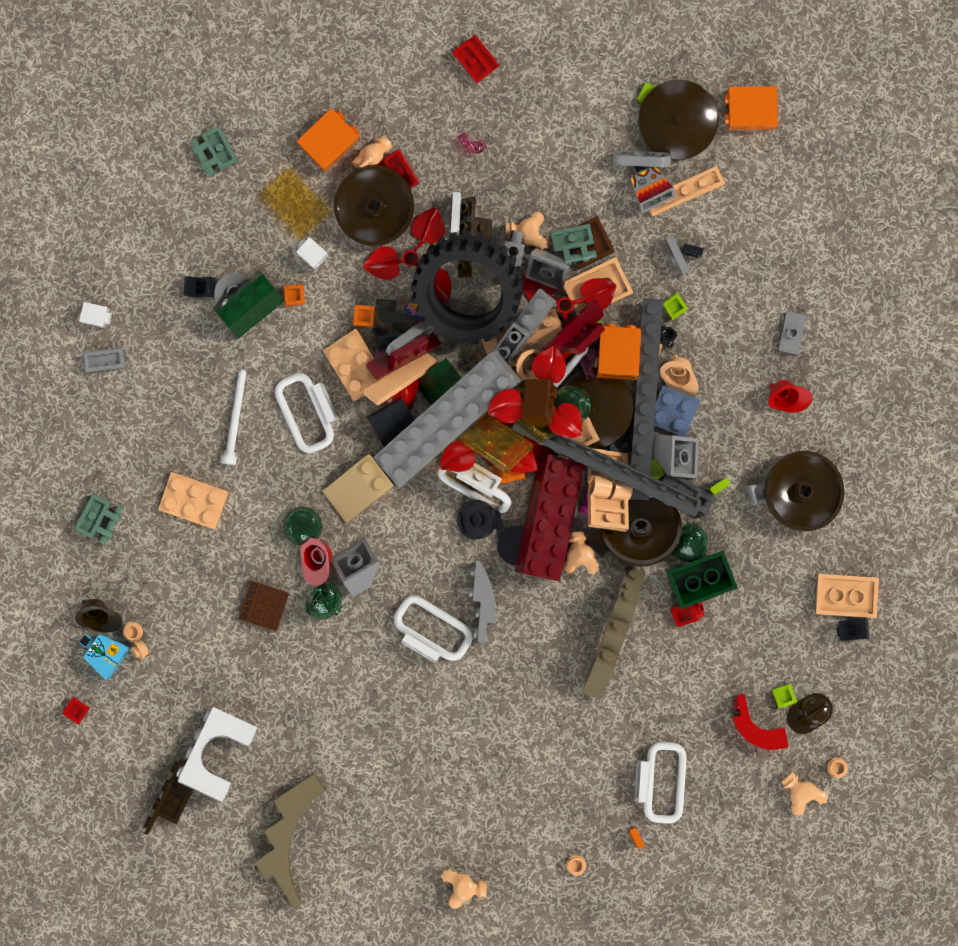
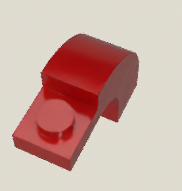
(767, 739)

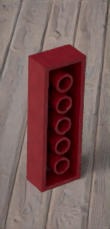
(549, 517)

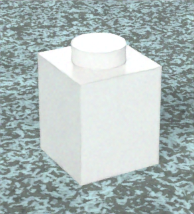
(311, 253)
(95, 315)

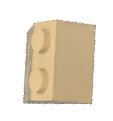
(358, 488)

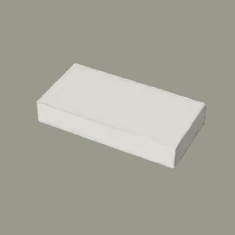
(456, 205)

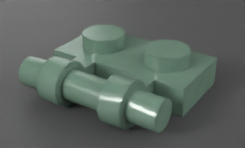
(218, 146)
(573, 238)
(94, 514)

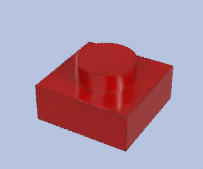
(76, 710)

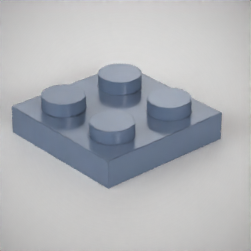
(674, 411)

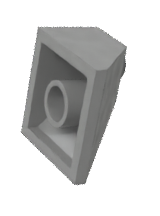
(547, 269)
(677, 455)
(356, 567)

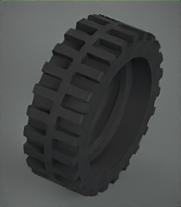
(453, 323)

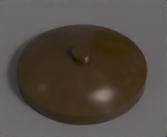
(678, 119)
(374, 205)
(610, 406)
(804, 491)
(651, 533)

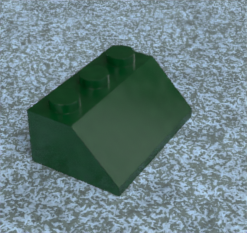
(248, 304)
(438, 381)
(701, 580)

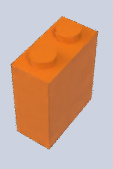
(751, 108)
(329, 139)
(619, 352)

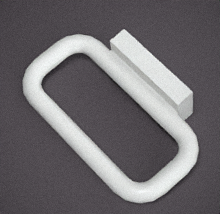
(321, 403)
(481, 480)
(423, 645)
(645, 779)

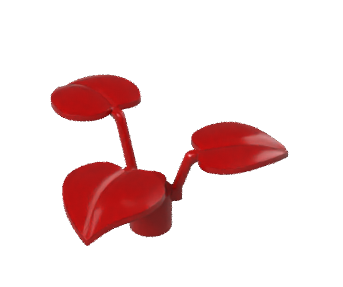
(384, 260)
(592, 289)
(547, 365)
(460, 458)

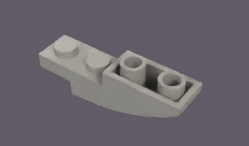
(525, 326)
(483, 593)

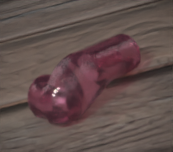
(474, 147)
(587, 362)

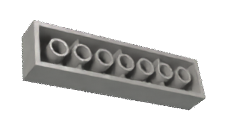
(446, 419)

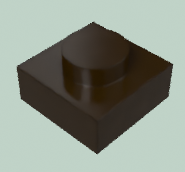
(598, 544)

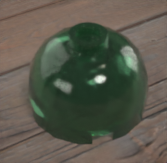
(576, 396)
(302, 524)
(692, 543)
(325, 601)

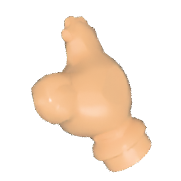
(372, 153)
(530, 230)
(580, 555)
(802, 793)
(463, 888)

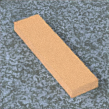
(691, 188)
(399, 379)

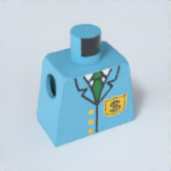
(104, 653)

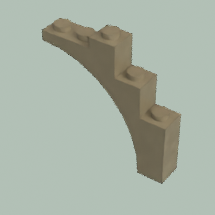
(614, 633)
(277, 861)

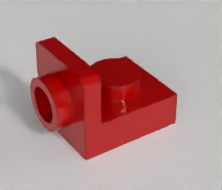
(687, 615)

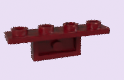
(579, 331)
(387, 364)

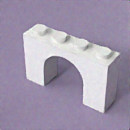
(217, 725)

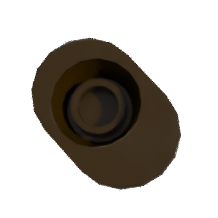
(98, 617)
(809, 713)

